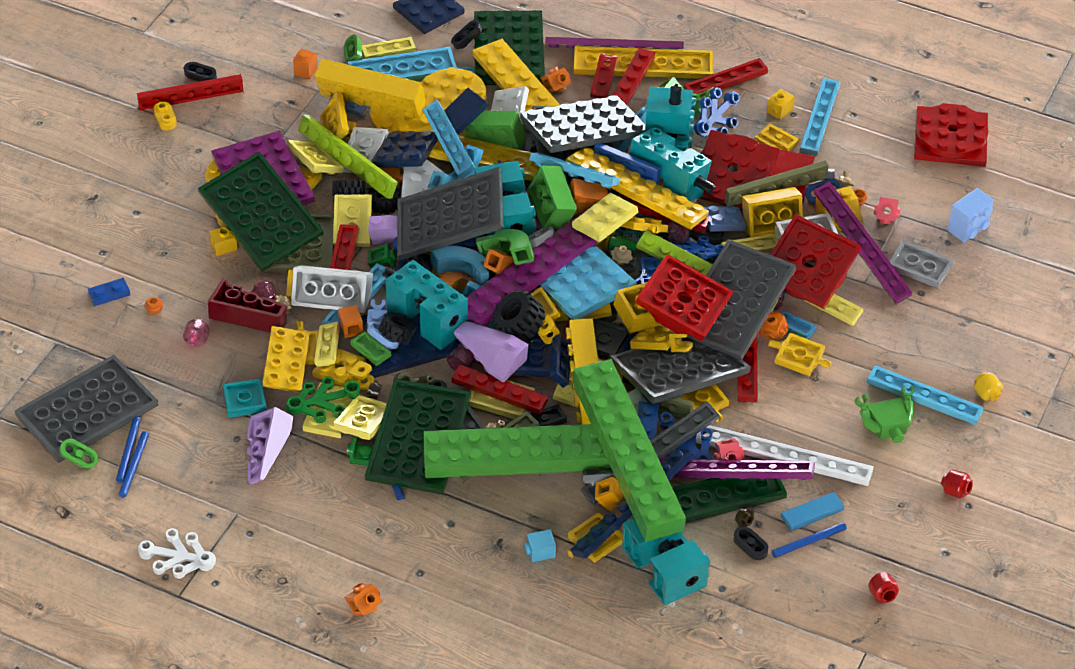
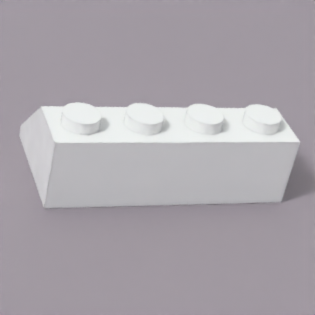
(330, 288)

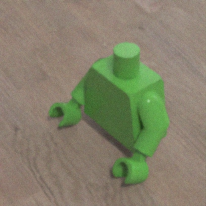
(888, 417)

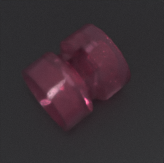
(461, 356)

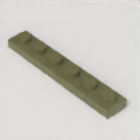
(788, 179)

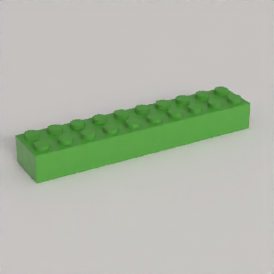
(628, 450)
(512, 451)

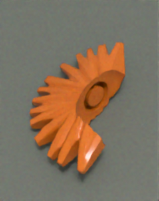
(456, 279)

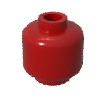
(957, 484)
(883, 587)

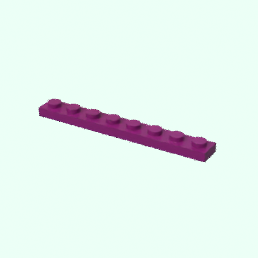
(572, 42)
(870, 251)
(747, 469)

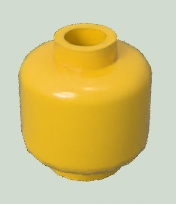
(988, 386)

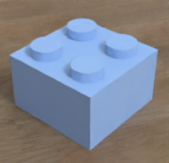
(970, 215)

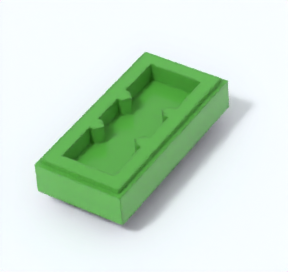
(370, 348)

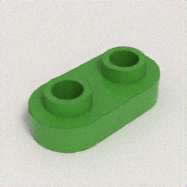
(352, 48)
(78, 452)

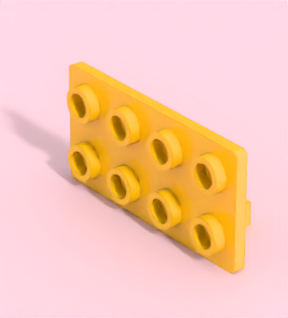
(286, 359)

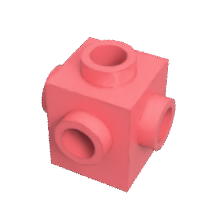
(884, 203)
(728, 450)

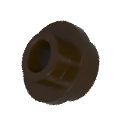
(374, 390)
(744, 517)

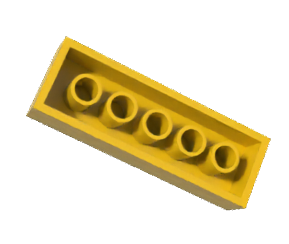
(370, 88)

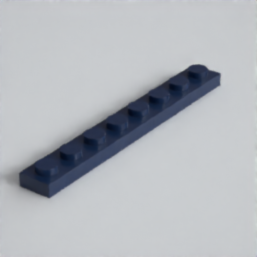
(621, 513)

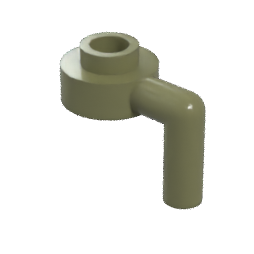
(408, 377)

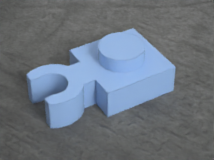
(376, 312)

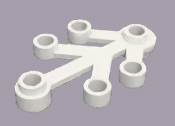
(179, 555)

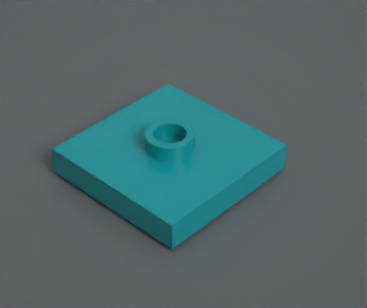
(244, 398)

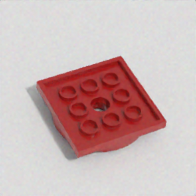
(937, 143)
(752, 159)
(830, 251)
(678, 282)

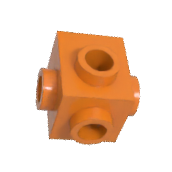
(556, 79)
(774, 326)
(363, 599)

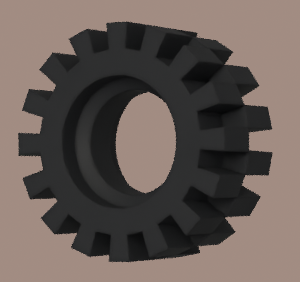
(348, 187)
(384, 205)
(397, 327)

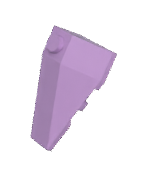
(383, 229)
(496, 350)
(266, 436)

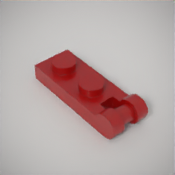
(603, 76)

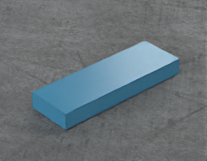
(812, 511)

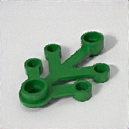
(299, 404)

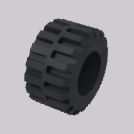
(519, 315)

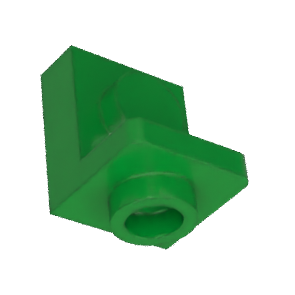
(382, 255)
(359, 453)

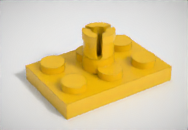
(335, 117)

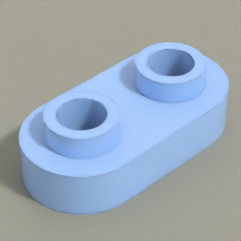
(373, 330)

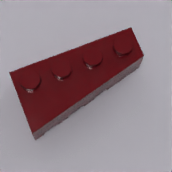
(245, 308)

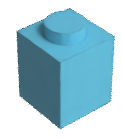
(540, 545)

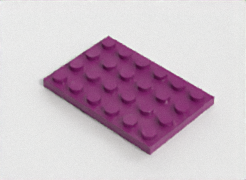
(278, 155)

